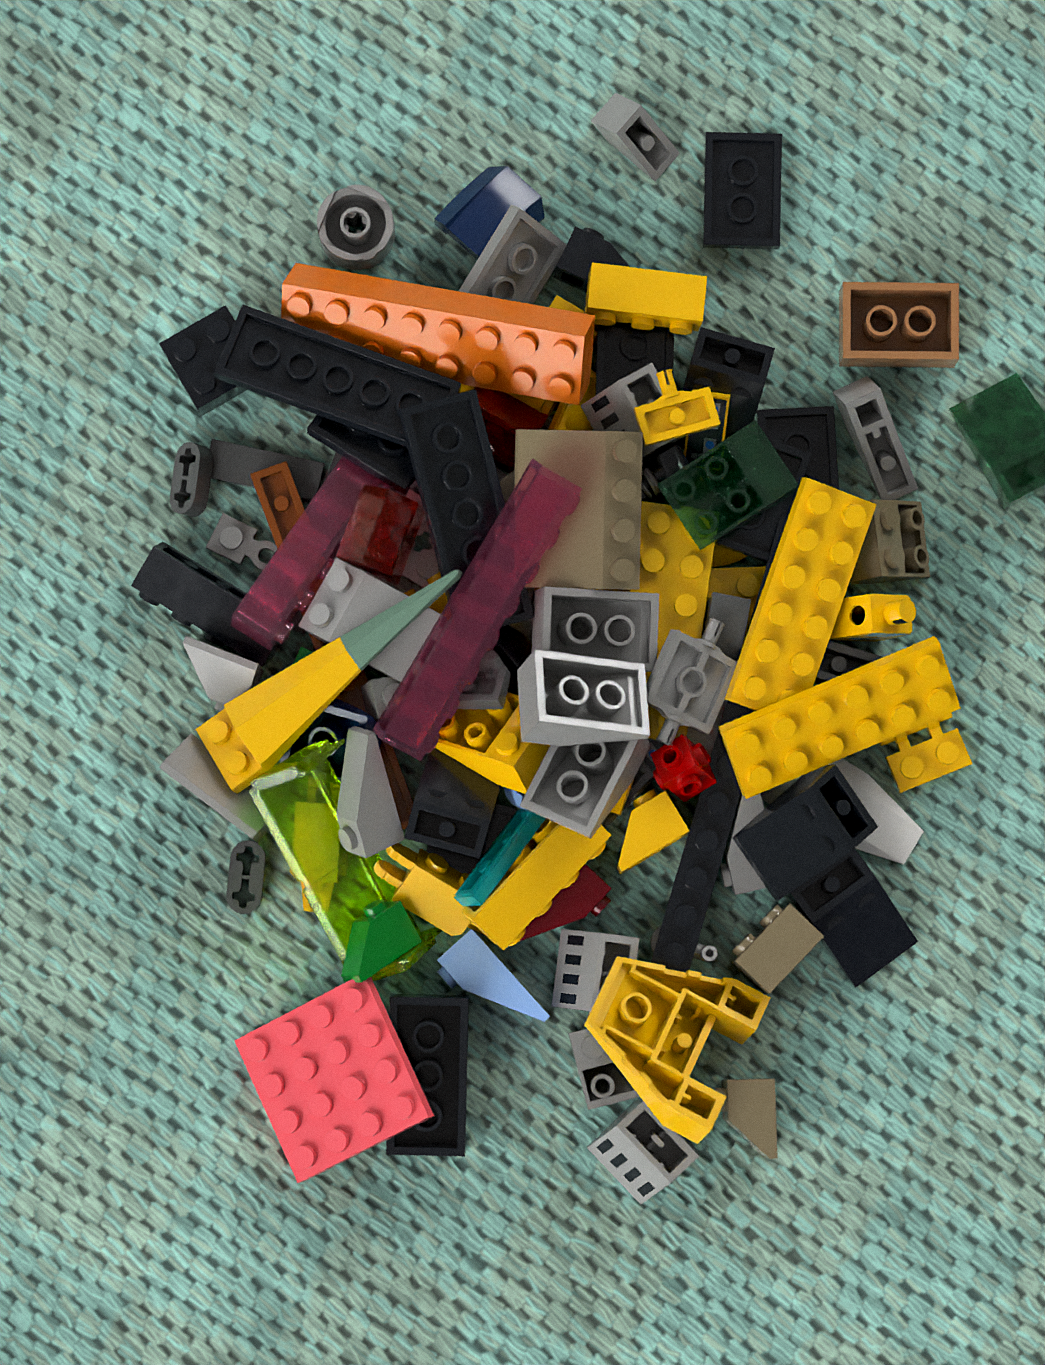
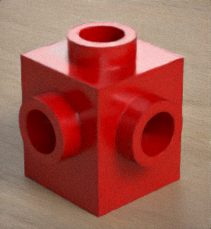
(683, 768)

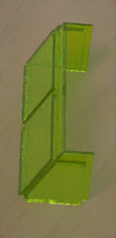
(300, 811)

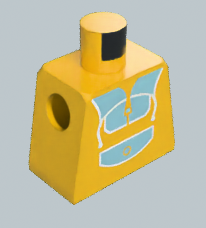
(885, 618)

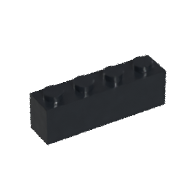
(197, 599)

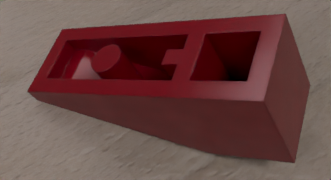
(572, 904)

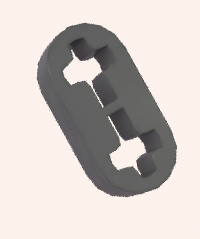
(191, 479)
(236, 877)

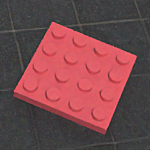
(333, 1078)

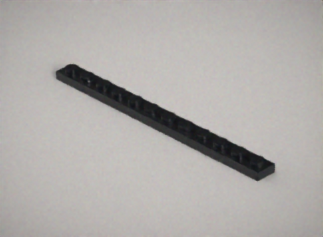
(704, 841)

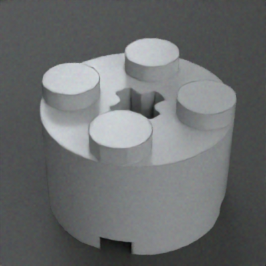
(347, 208)

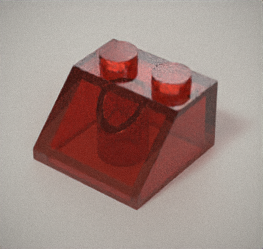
(381, 532)

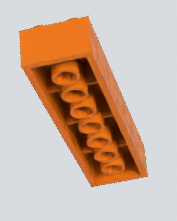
(449, 331)

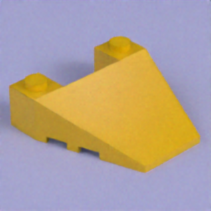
(656, 1027)

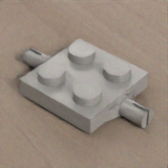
(690, 681)

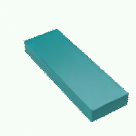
(499, 858)

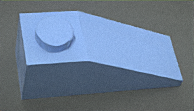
(481, 973)

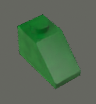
(378, 939)

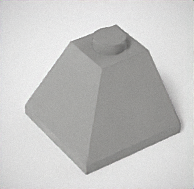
(222, 672)

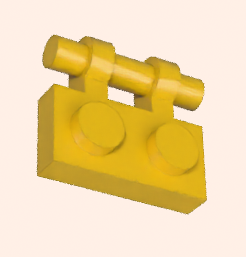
(927, 759)

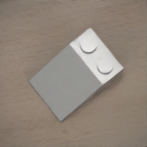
(352, 598)
(597, 624)
(581, 699)
(584, 782)

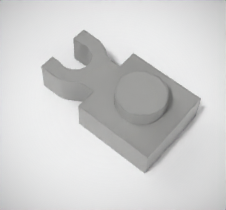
(236, 541)

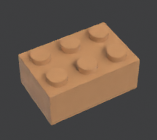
(898, 324)

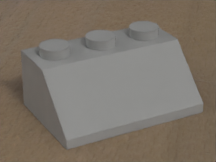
(196, 771)

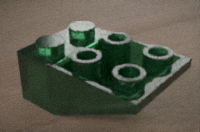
(1006, 438)
(728, 485)

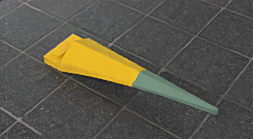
(270, 717)

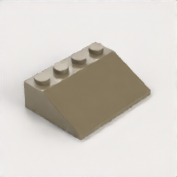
(603, 534)

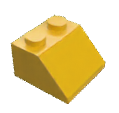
(650, 829)

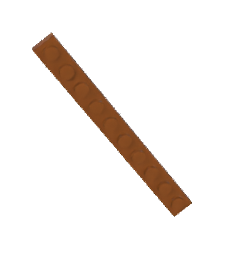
(282, 510)

